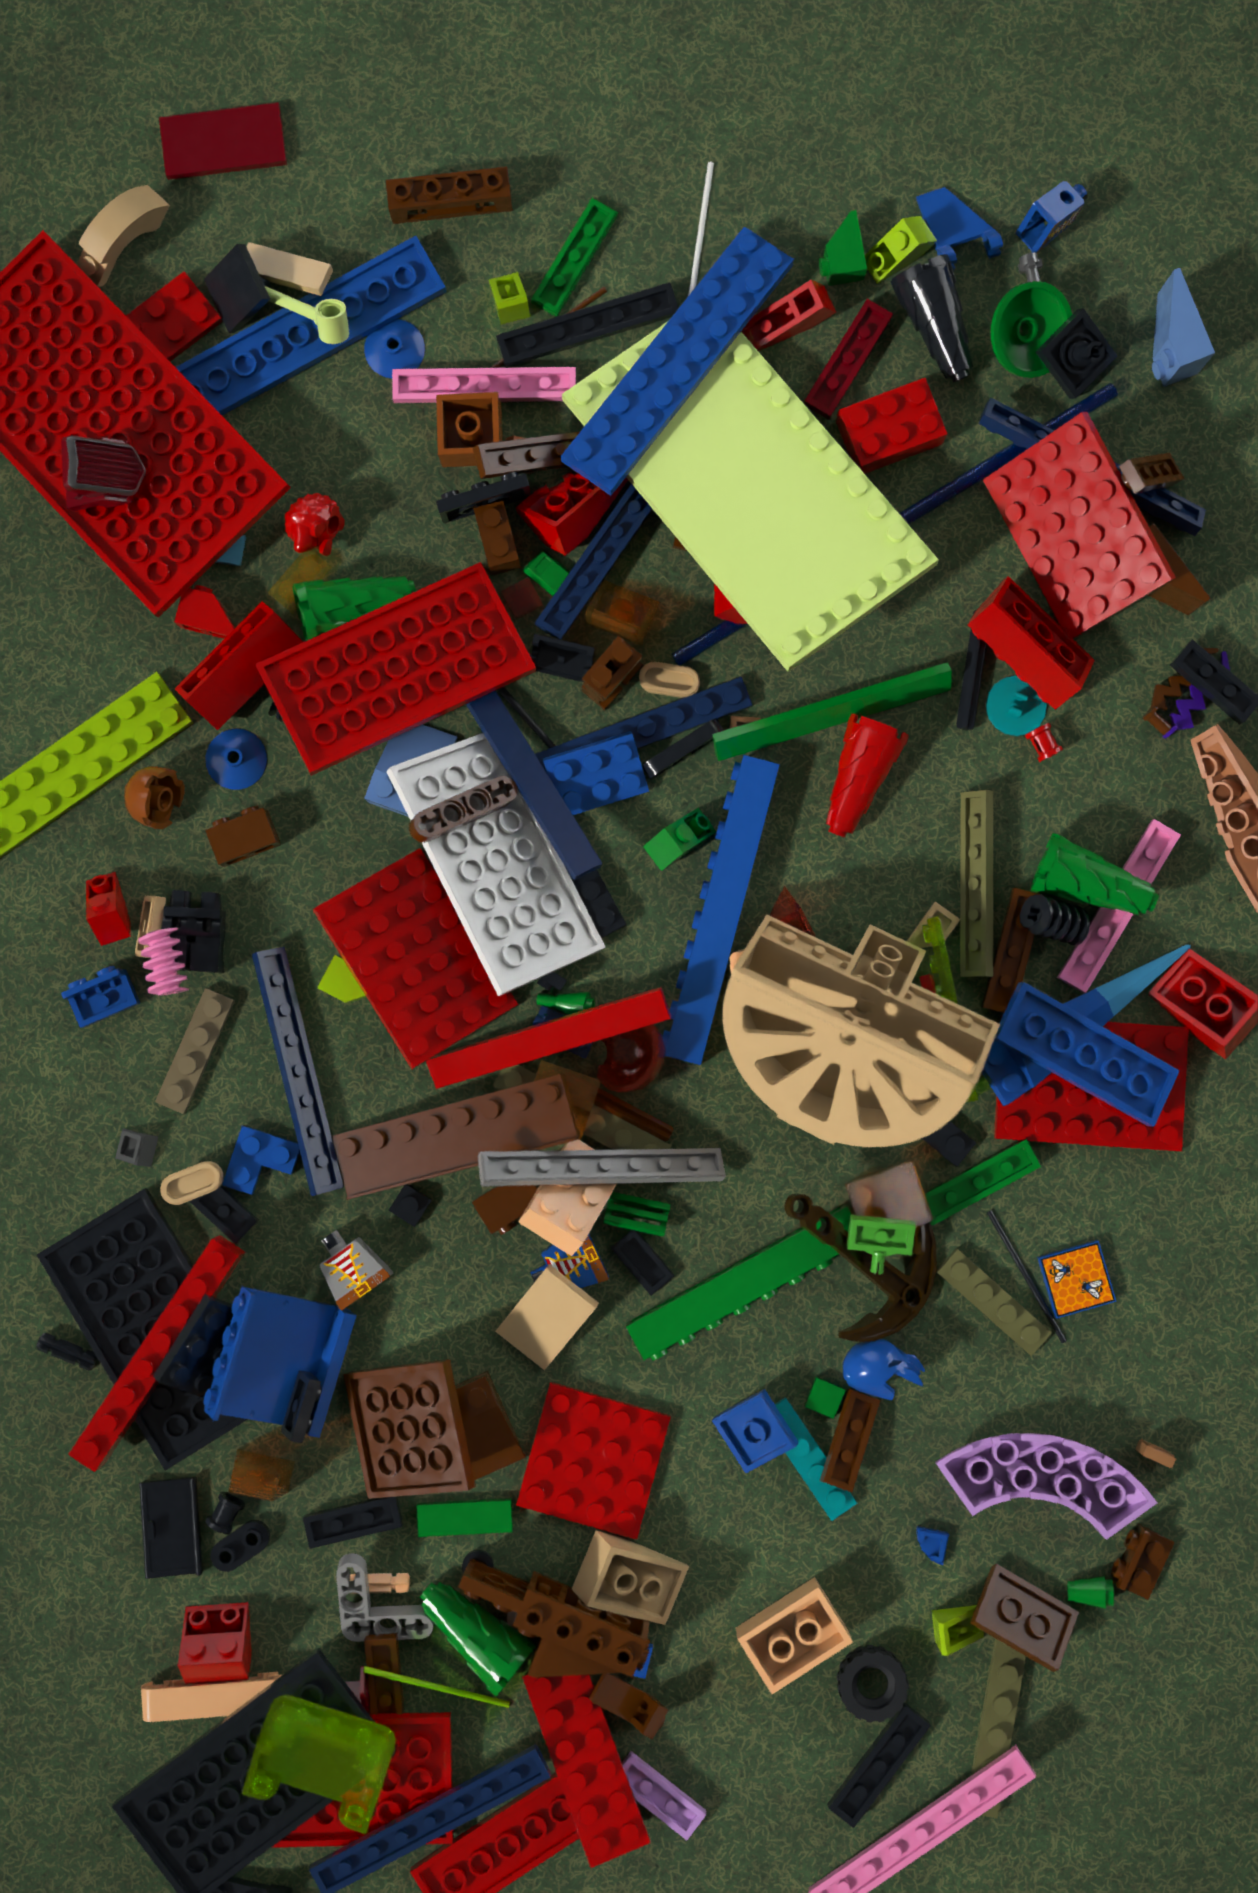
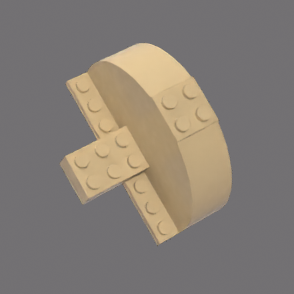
(849, 1037)

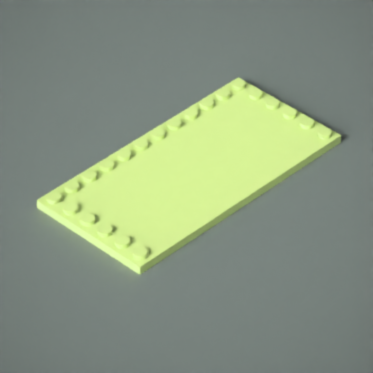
(768, 503)

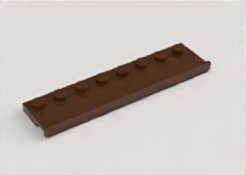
(453, 1136)

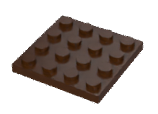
(409, 1429)

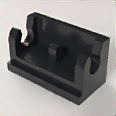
(561, 657)

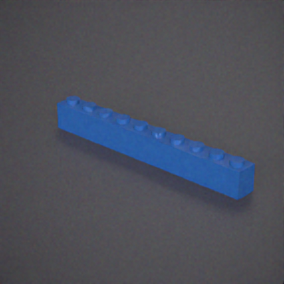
(721, 909)

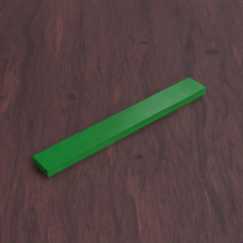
(832, 711)

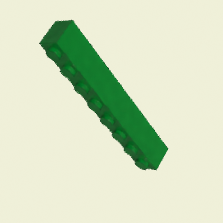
(732, 1290)

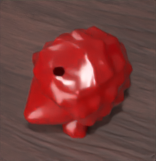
(313, 523)

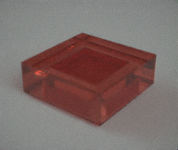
(522, 598)

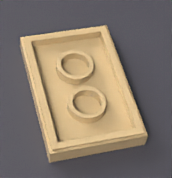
(547, 1317)

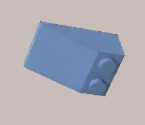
(1179, 336)
(398, 750)

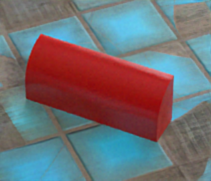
(229, 672)

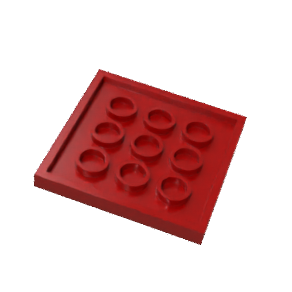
(593, 1460)

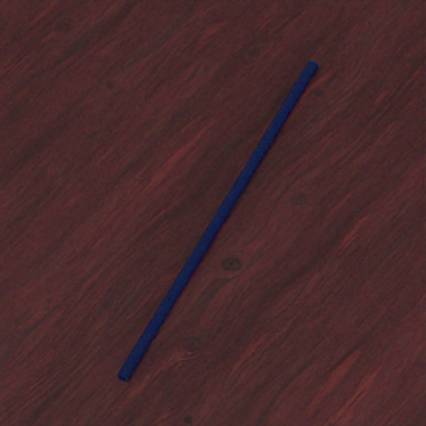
(923, 506)

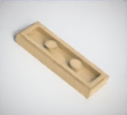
(290, 269)

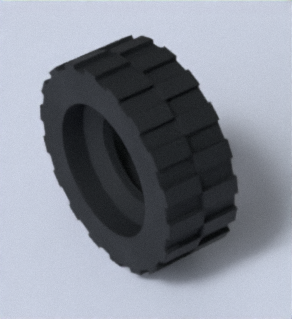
(883, 1706)

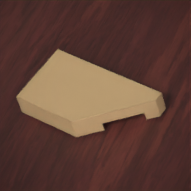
(948, 923)

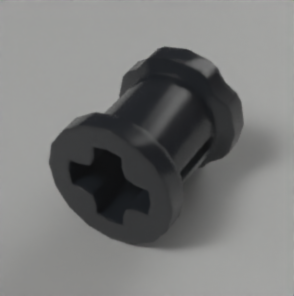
(225, 1513)

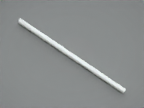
(701, 226)

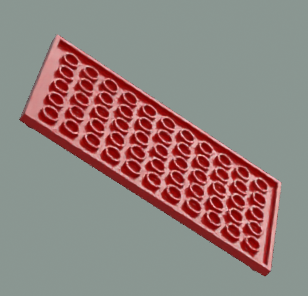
(90, 373)

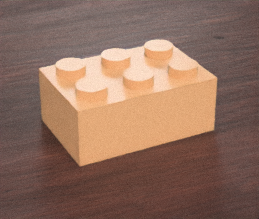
(566, 1211)
(793, 1635)

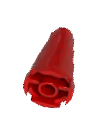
(862, 768)

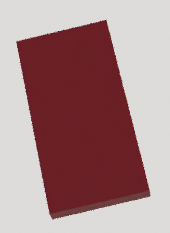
(222, 141)

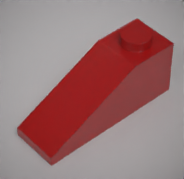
(790, 315)

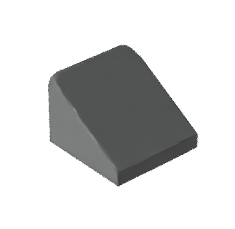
(136, 1148)

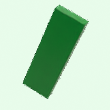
(464, 1517)

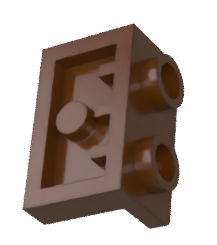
(1142, 1561)

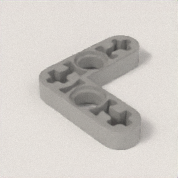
(363, 1612)

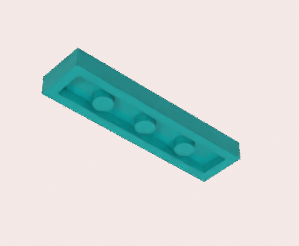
(810, 1462)

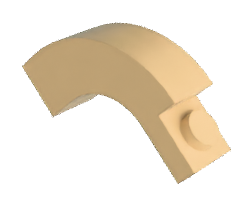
(115, 226)

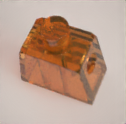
(259, 1475)

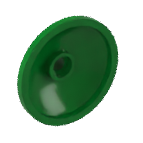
(1041, 312)

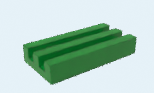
(638, 1202)

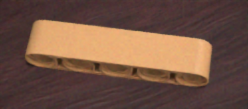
(179, 1701)

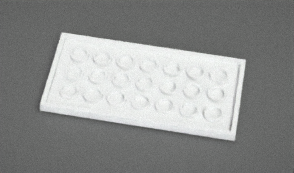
(498, 869)

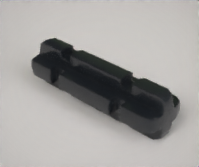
(67, 1351)

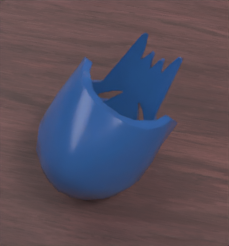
(874, 1362)

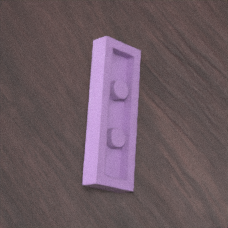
(662, 1797)

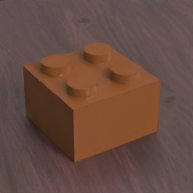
(464, 423)

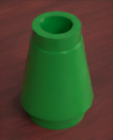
(1092, 1591)

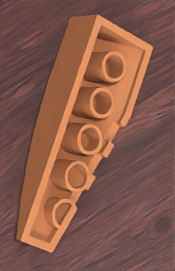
(1234, 796)

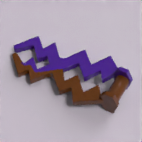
(1183, 719)

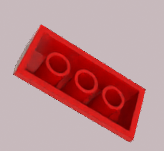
(1031, 643)

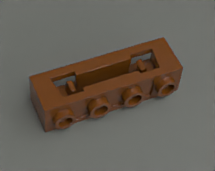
(449, 195)

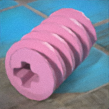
(162, 962)

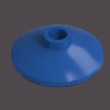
(407, 354)
(249, 766)

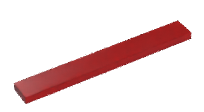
(549, 1037)

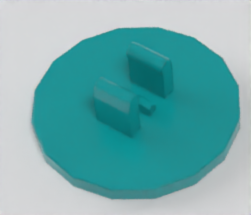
(1014, 707)

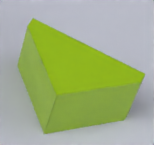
(509, 298)
(954, 1629)

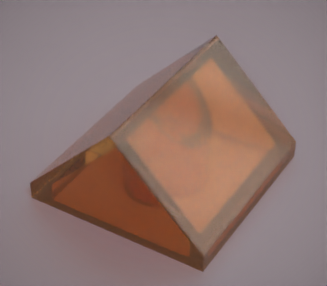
(621, 612)

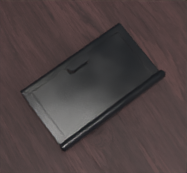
(174, 1538)

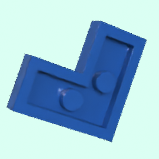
(253, 1152)

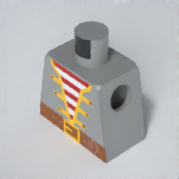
(351, 1269)

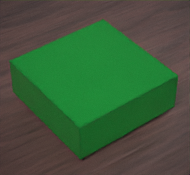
(824, 1397)

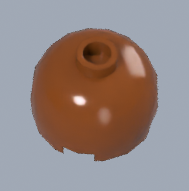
(152, 795)

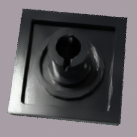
(1076, 353)

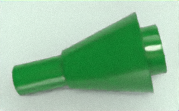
(567, 1003)

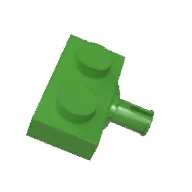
(880, 1238)

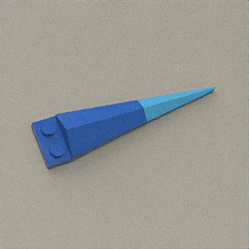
(1014, 1075)

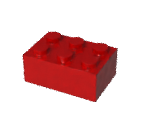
(891, 426)

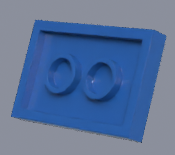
(597, 773)

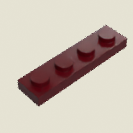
(848, 359)

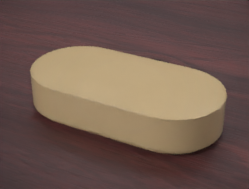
(669, 679)
(191, 1183)

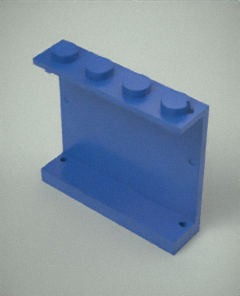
(265, 1350)

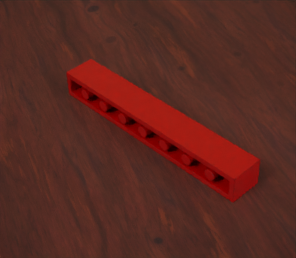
(137, 1379)

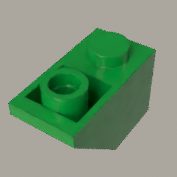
(679, 838)

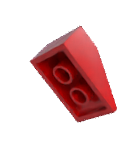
(1207, 1002)

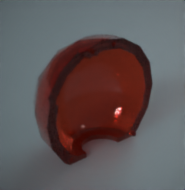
(632, 1059)

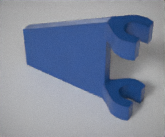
(955, 224)

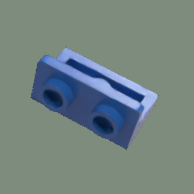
(101, 996)

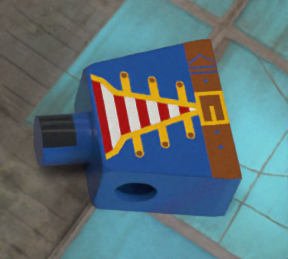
(1058, 208)
(581, 1268)

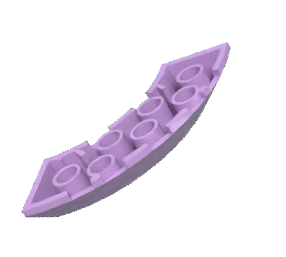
(1049, 1471)

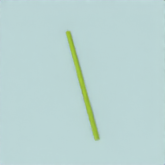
(426, 1684)

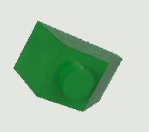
(844, 254)

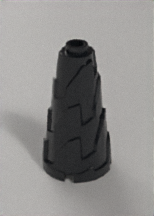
(935, 311)

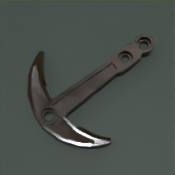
(917, 1279)

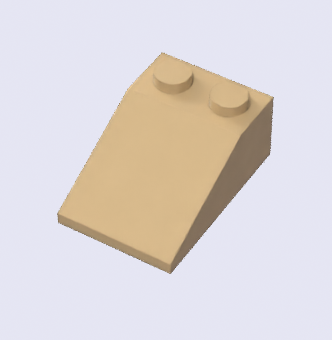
(629, 1579)

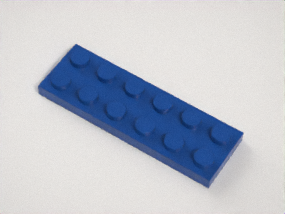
(1086, 1054)

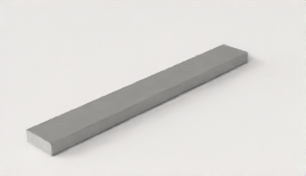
(600, 1166)

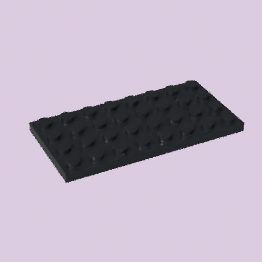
(116, 1285)
(193, 1805)

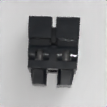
(202, 925)

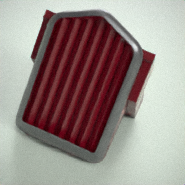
(99, 472)

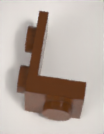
(630, 1704)

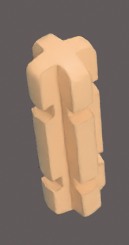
(386, 1582)

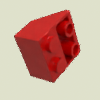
(215, 1643)

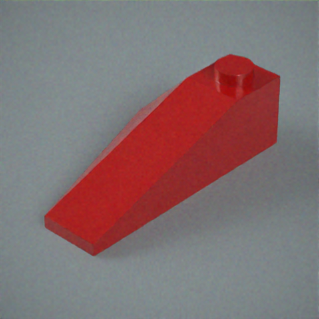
(566, 512)

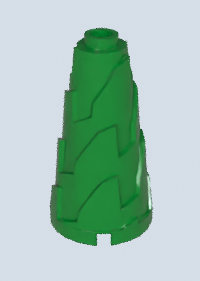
(335, 602)
(1087, 878)
(486, 1643)

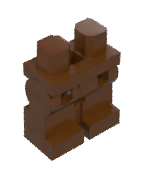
(614, 666)

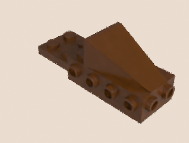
(570, 1633)

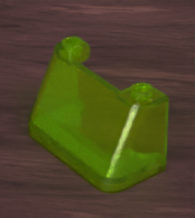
(323, 1755)

